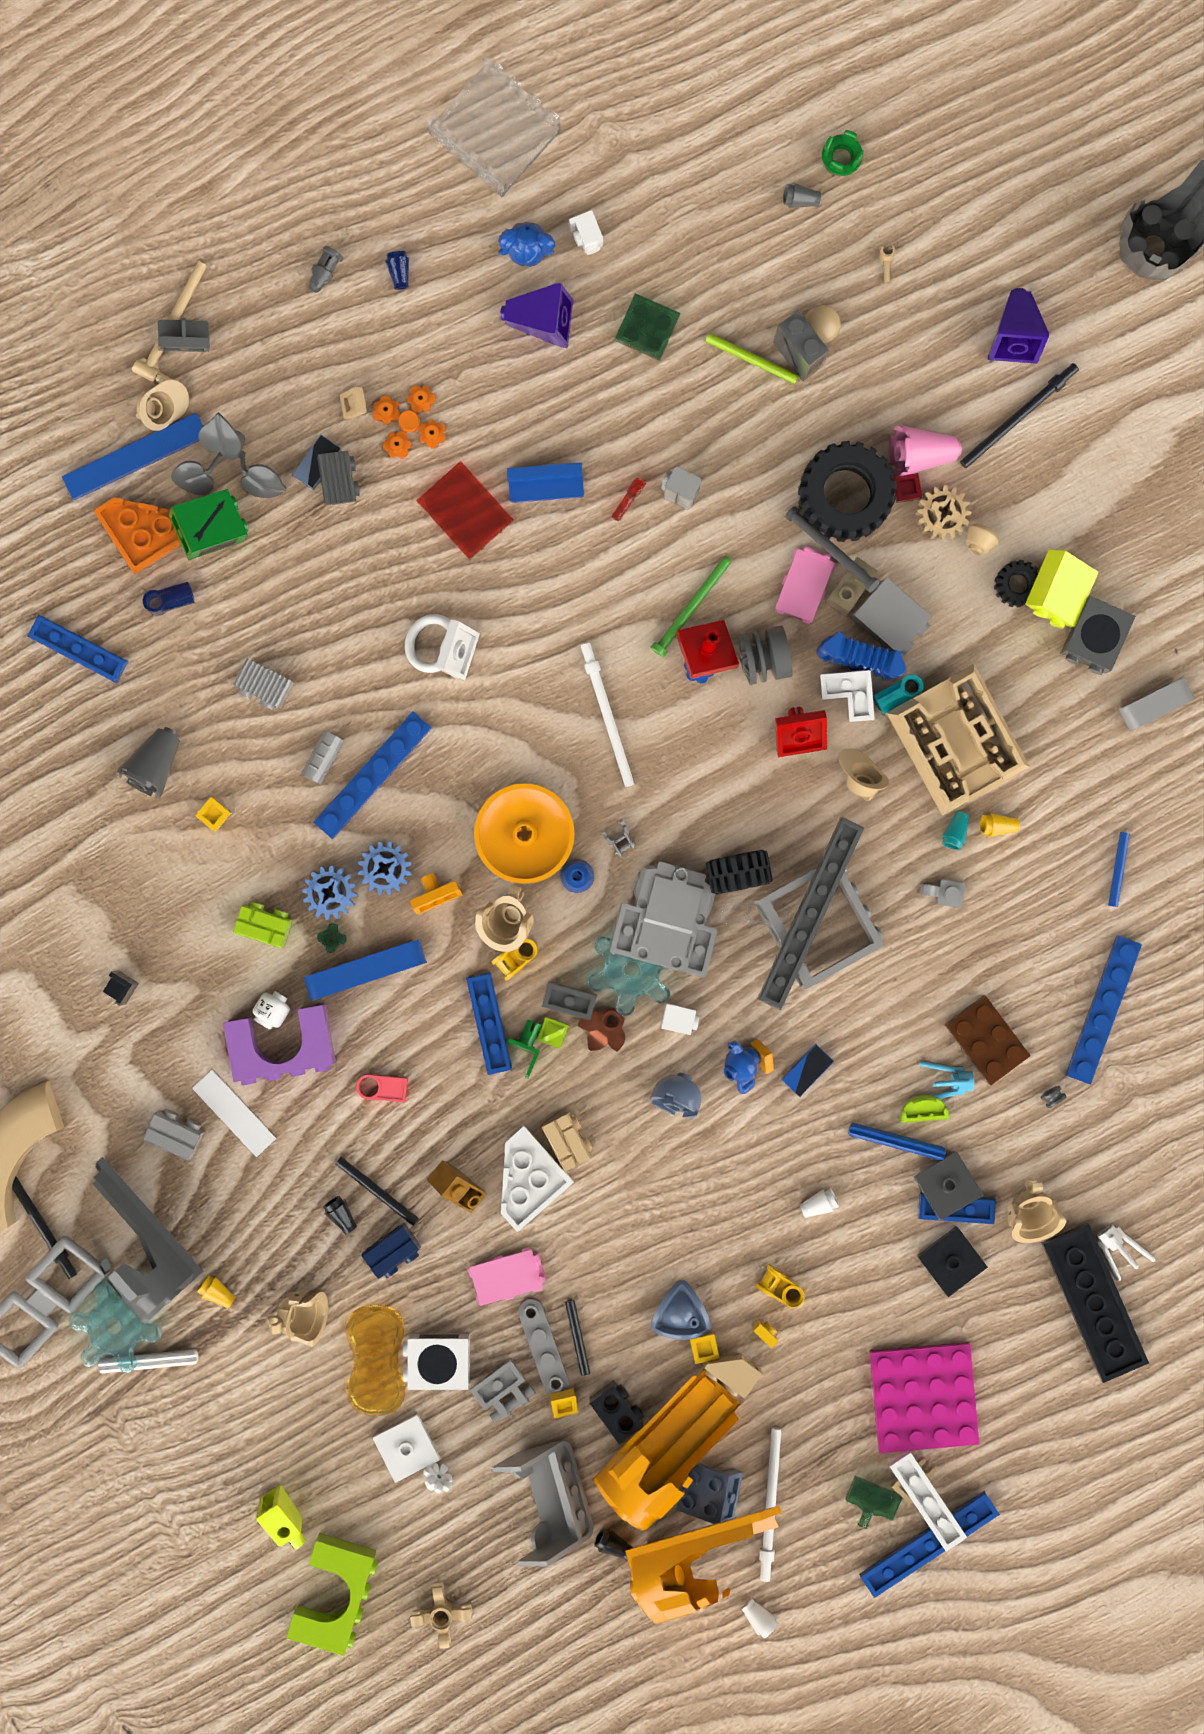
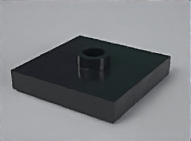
(952, 1261)

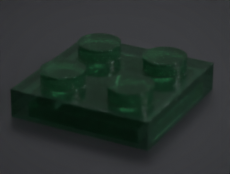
(647, 327)

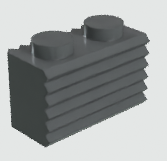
(337, 478)

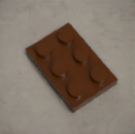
(987, 1040)

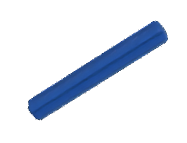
(897, 1141)

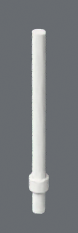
(592, 668)
(766, 1553)

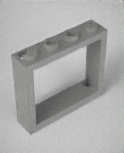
(779, 932)

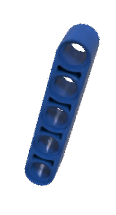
(364, 969)

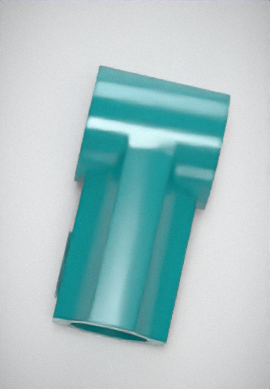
(896, 694)

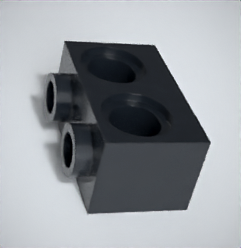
(612, 1413)

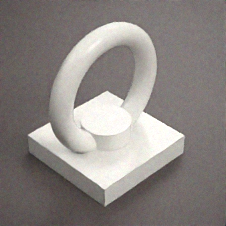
(455, 649)

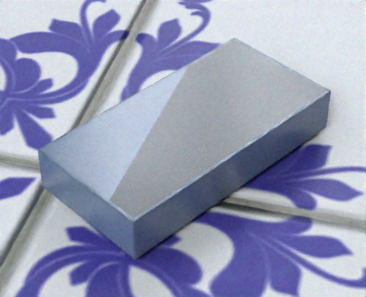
(308, 469)

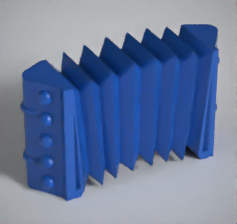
(861, 657)

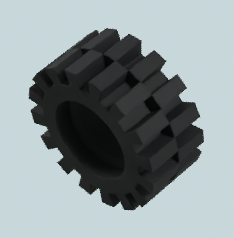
(1002, 582)

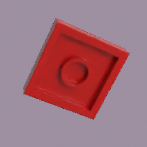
(707, 649)
(801, 732)

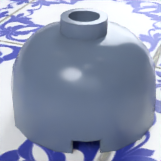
(678, 1095)

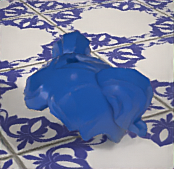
(526, 244)

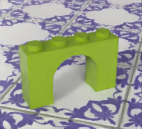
(334, 1630)

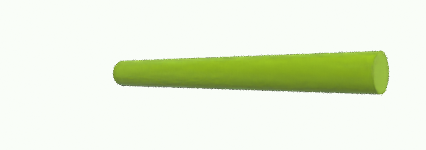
(751, 358)

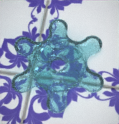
(627, 987)
(106, 1343)

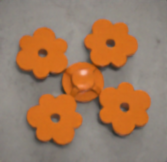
(409, 421)

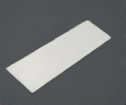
(234, 1113)

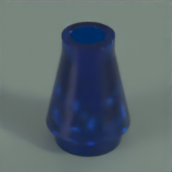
(398, 268)

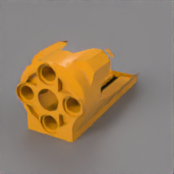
(653, 1464)
(662, 1569)

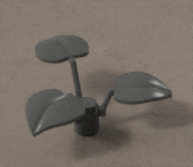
(221, 437)

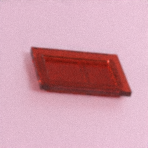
(465, 510)

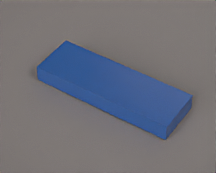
(978, 1211)

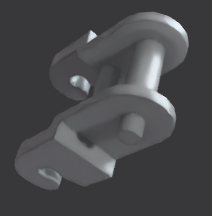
(624, 847)

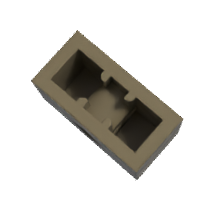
(849, 589)

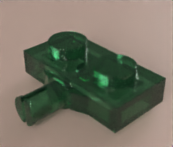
(872, 1500)

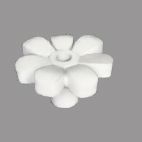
(437, 1478)

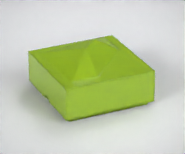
(553, 1032)

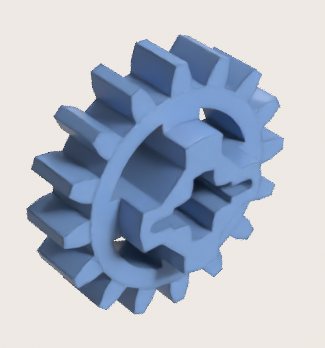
(391, 878)
(323, 903)

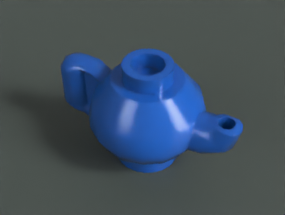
(741, 1066)

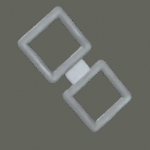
(45, 1298)

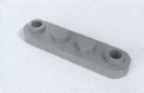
(543, 1345)

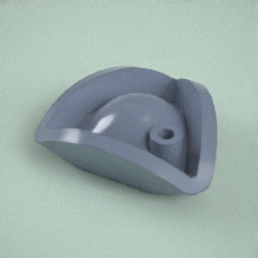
(681, 1314)

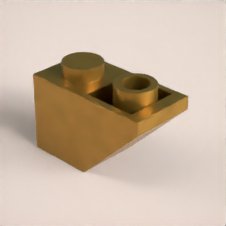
(456, 1186)

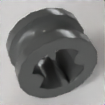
(1053, 1096)

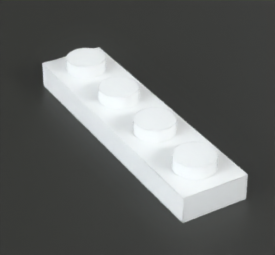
(927, 1500)

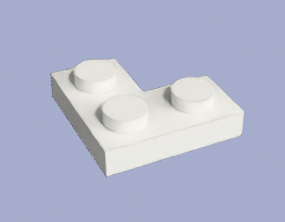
(856, 687)

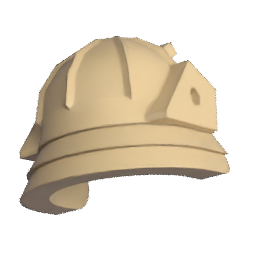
(504, 922)
(1034, 1215)
(301, 1317)

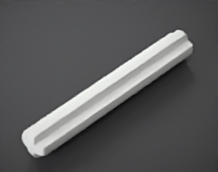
(153, 1360)

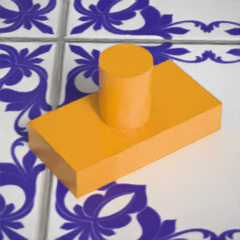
(434, 894)

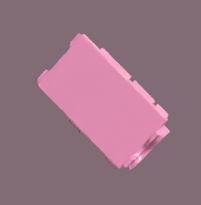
(805, 584)
(507, 1276)

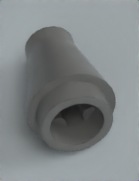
(800, 196)

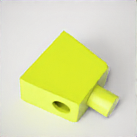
(280, 1518)

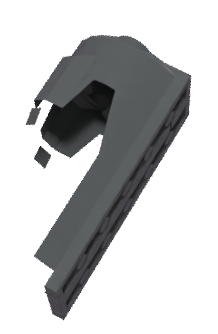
(1175, 219)
(170, 1262)

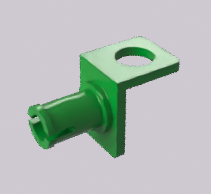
(526, 1043)

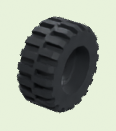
(870, 468)

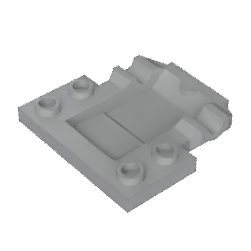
(667, 920)

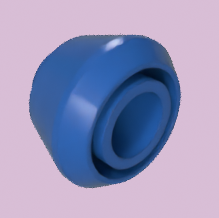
(583, 881)

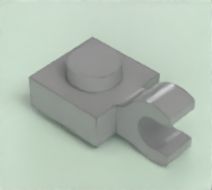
(946, 893)

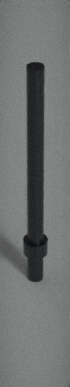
(1055, 384)
(42, 1227)

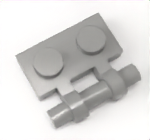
(497, 1385)

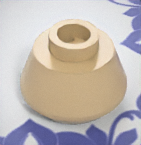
(981, 539)

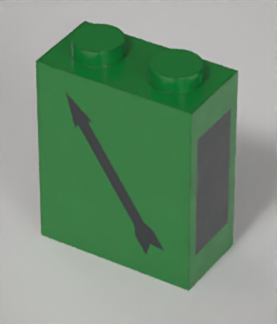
(208, 524)

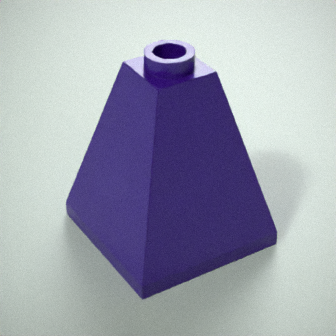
(541, 314)
(1020, 331)

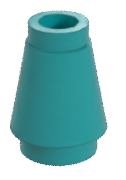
(956, 832)

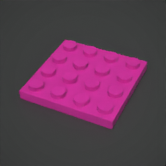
(924, 1397)

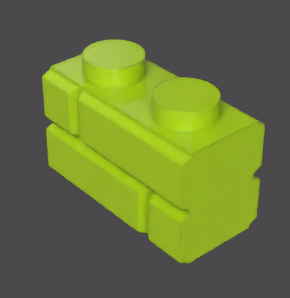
(263, 925)

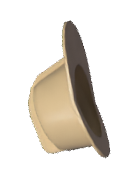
(162, 404)
(862, 774)

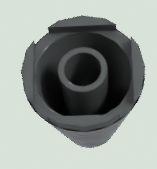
(151, 762)

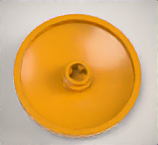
(524, 833)

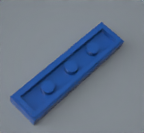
(77, 648)
(489, 1023)

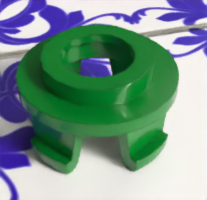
(843, 141)

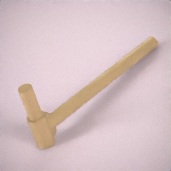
(148, 367)

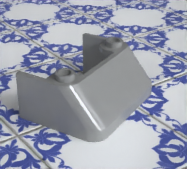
(558, 1498)

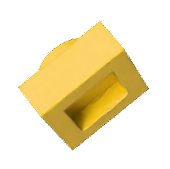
(213, 814)
(766, 1332)
(704, 1348)
(563, 1403)

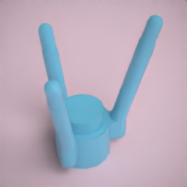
(960, 1081)

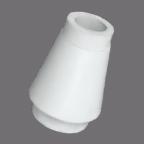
(820, 1203)
(759, 1618)

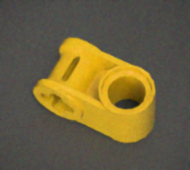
(514, 959)
(779, 1286)

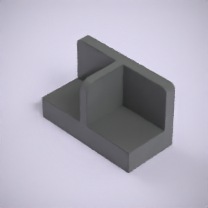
(183, 335)
(569, 1000)

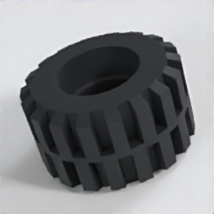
(739, 872)

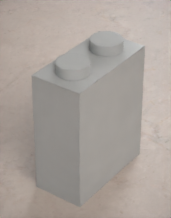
(892, 617)

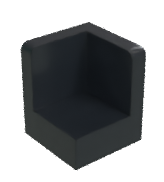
(120, 987)

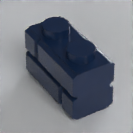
(391, 1251)

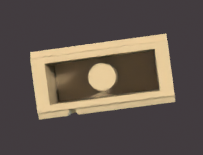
(567, 1141)

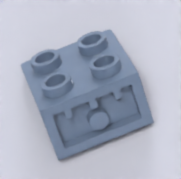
(711, 1494)

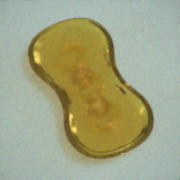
(375, 1341)

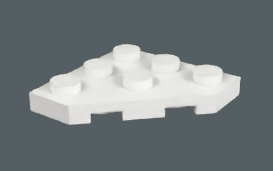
(529, 1179)

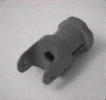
(321, 274)

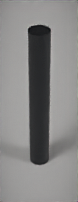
(577, 1337)

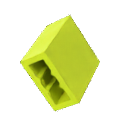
(1061, 588)

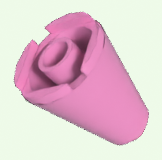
(921, 449)

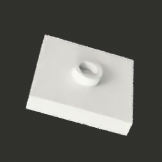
(406, 1447)

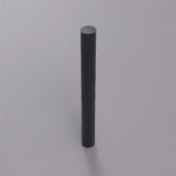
(377, 1191)

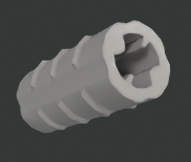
(322, 757)

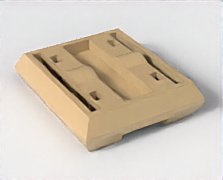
(957, 740)

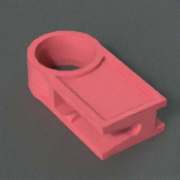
(390, 1088)

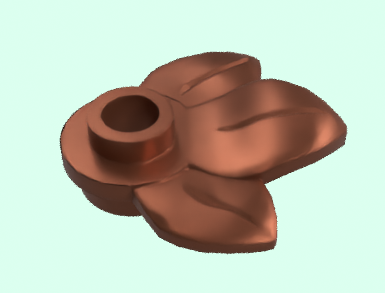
(603, 1033)

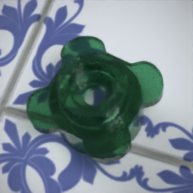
(324, 937)

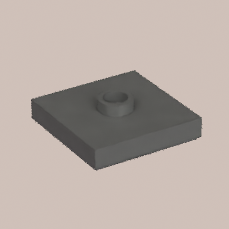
(948, 1186)

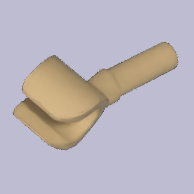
(886, 259)

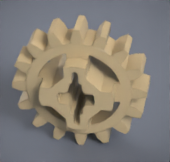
(934, 509)

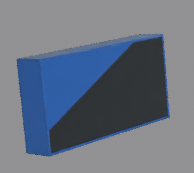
(807, 1070)

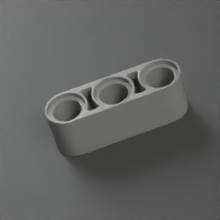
(1156, 704)

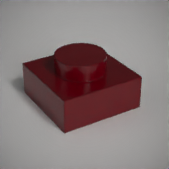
(908, 488)

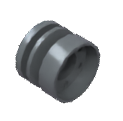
(765, 655)

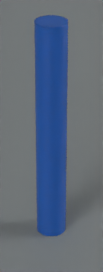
(1118, 869)

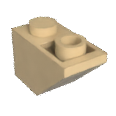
(735, 1372)

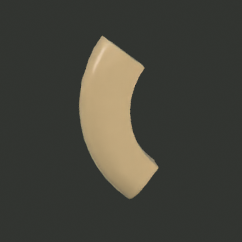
(22, 1126)

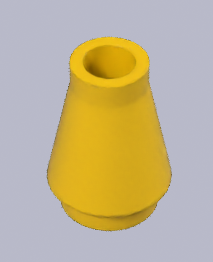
(996, 825)
(215, 1291)

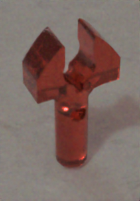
(632, 492)

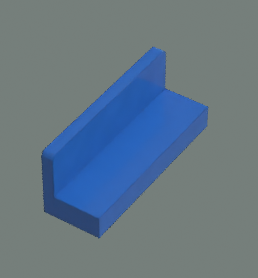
(545, 482)

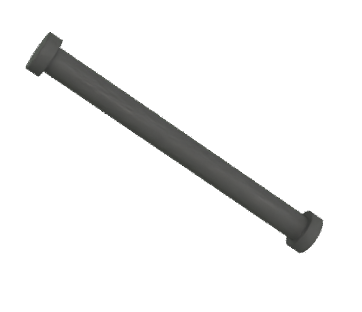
(794, 515)

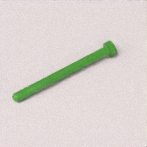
(691, 607)

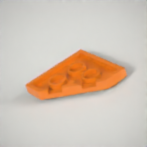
(139, 531)

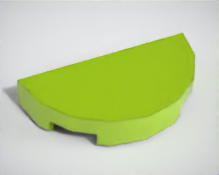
(923, 1109)

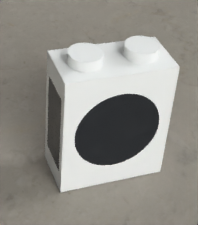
(437, 1361)

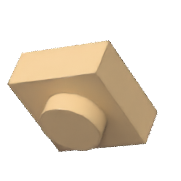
(353, 403)

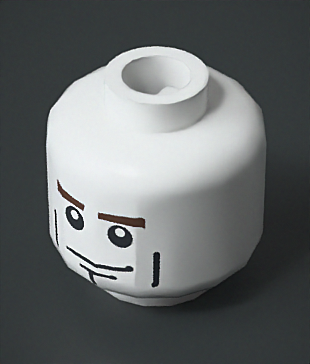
(271, 1010)

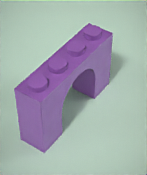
(249, 1062)

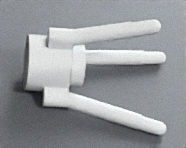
(1112, 1238)

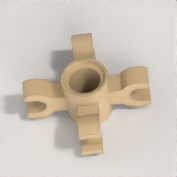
(460, 1612)

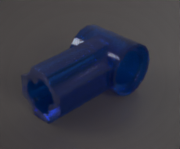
(171, 597)

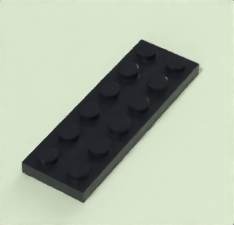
(1095, 1302)

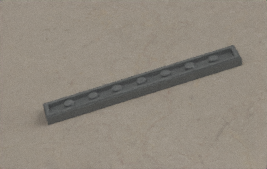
(810, 913)

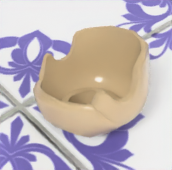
(824, 322)

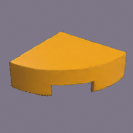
(765, 1055)

